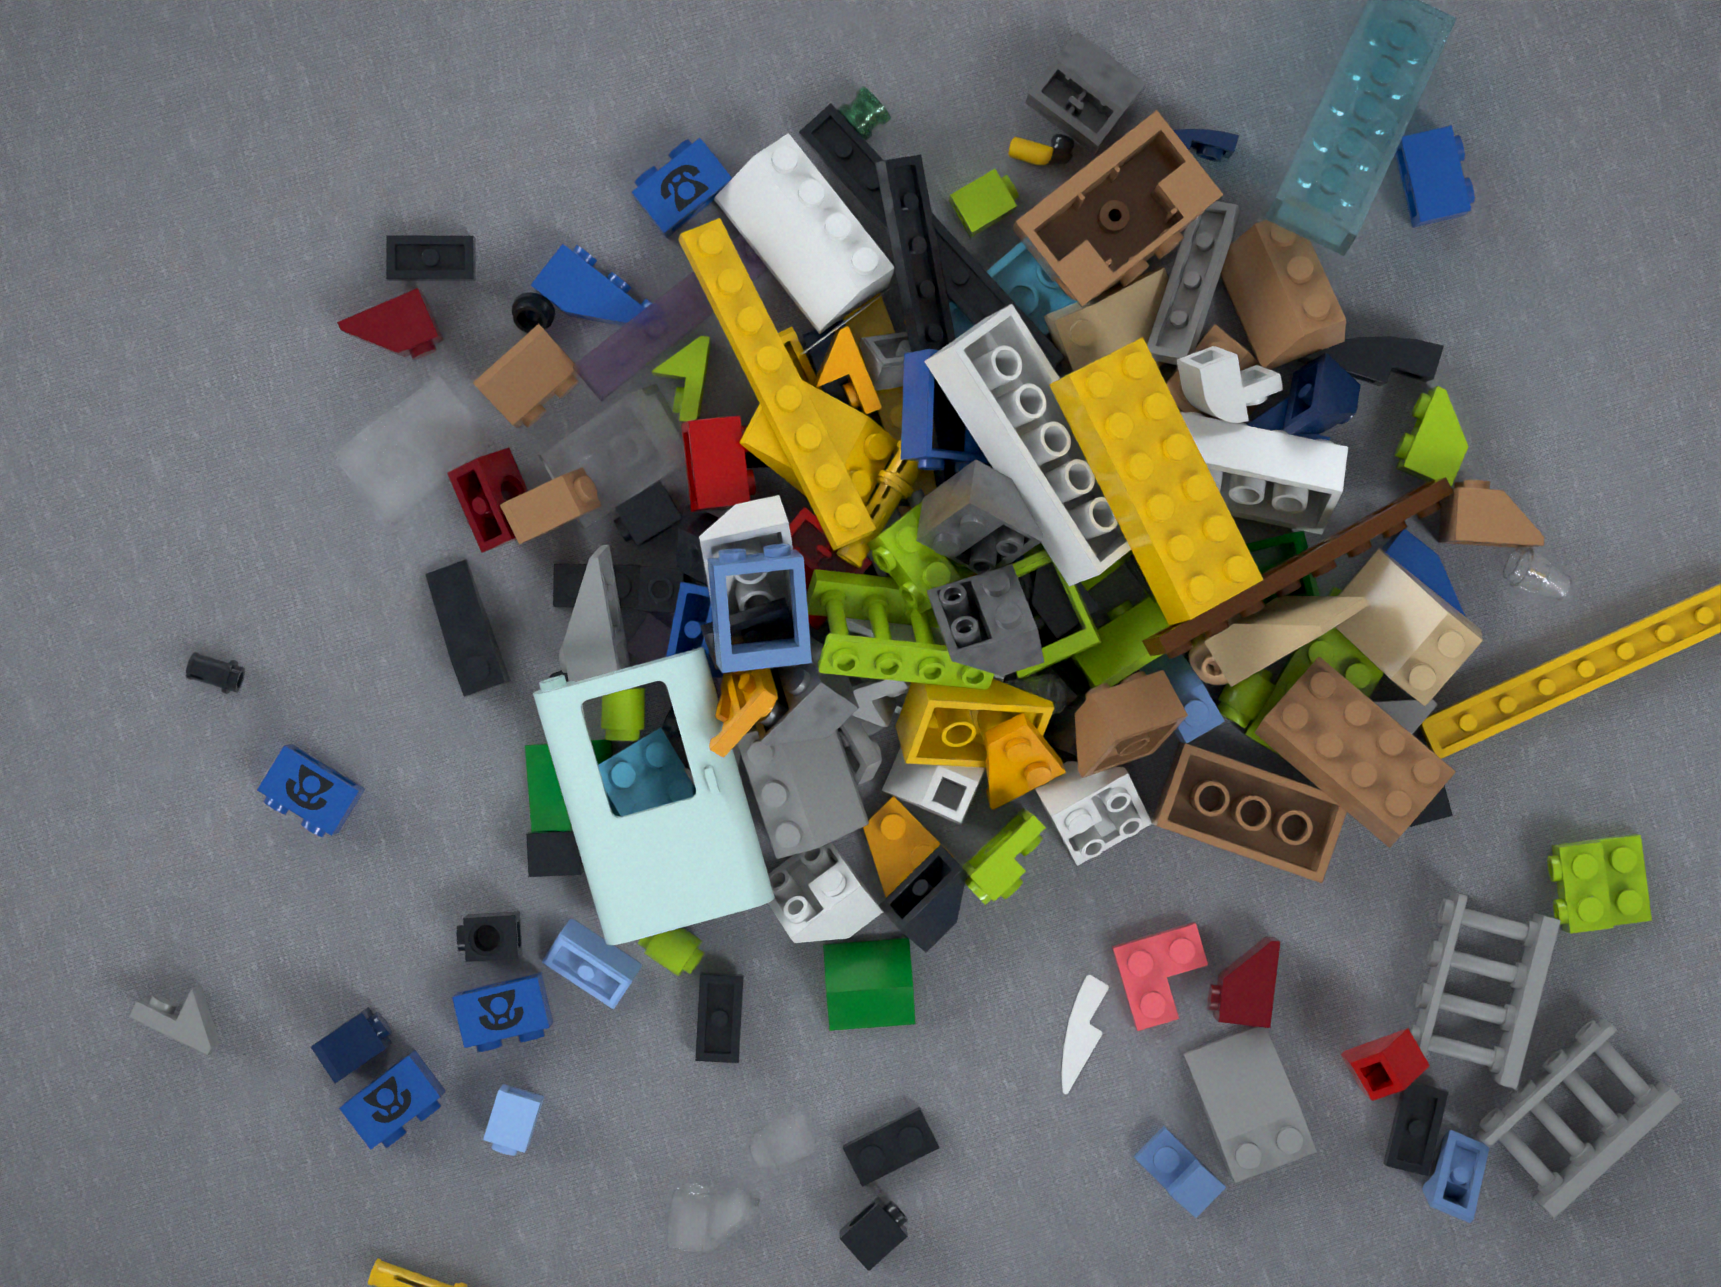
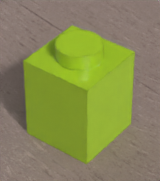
(984, 202)

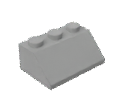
(803, 791)

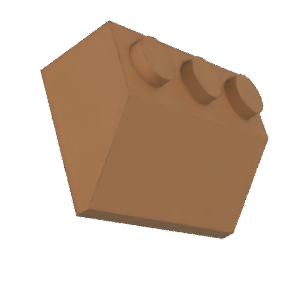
(1281, 295)

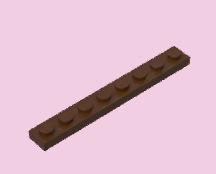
(1315, 560)

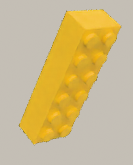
(1156, 482)

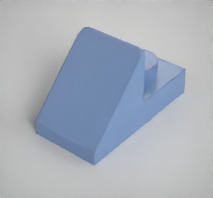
(1179, 1172)
(1457, 1176)

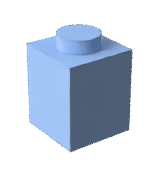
(513, 1120)

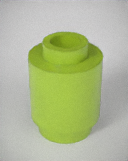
(1246, 698)
(623, 714)
(674, 950)

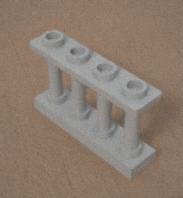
(1525, 978)
(1618, 1130)

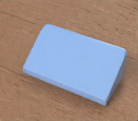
(591, 963)

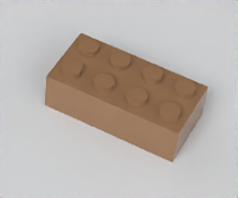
(1354, 752)
(1249, 812)

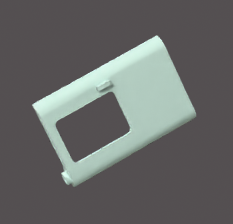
(671, 860)

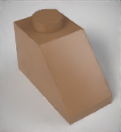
(551, 505)

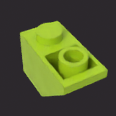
(1436, 441)

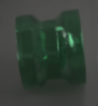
(865, 112)

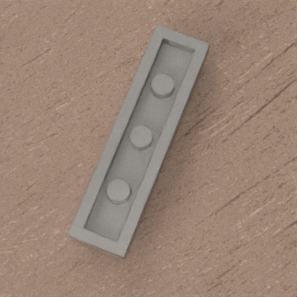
(1193, 283)

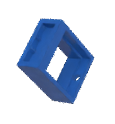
(918, 420)

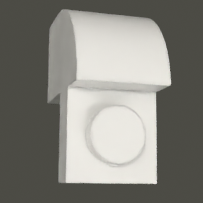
(1219, 388)

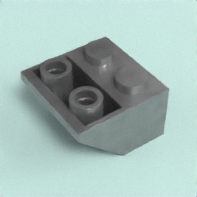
(1085, 92)
(978, 519)
(987, 622)
(808, 703)

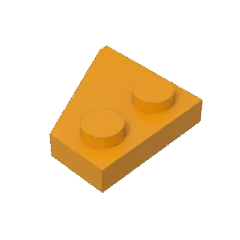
(743, 701)

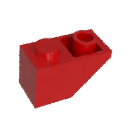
(1386, 1064)

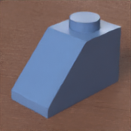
(1196, 700)

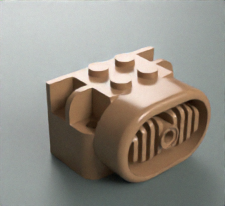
(1140, 181)

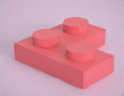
(1148, 963)

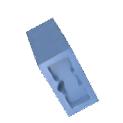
(765, 653)

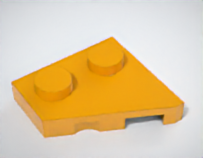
(1017, 760)
(897, 843)

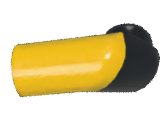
(1041, 154)

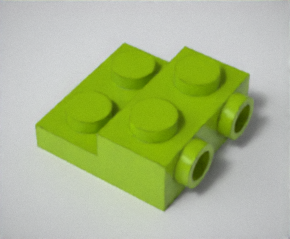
(912, 563)
(993, 868)
(1599, 883)

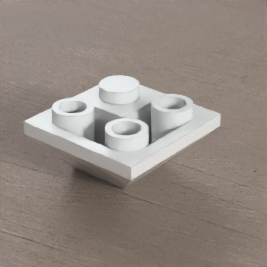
(935, 788)
(1093, 810)
(820, 896)

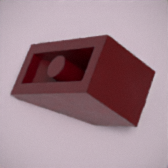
(397, 325)
(1247, 987)

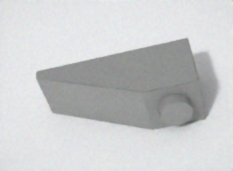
(595, 632)

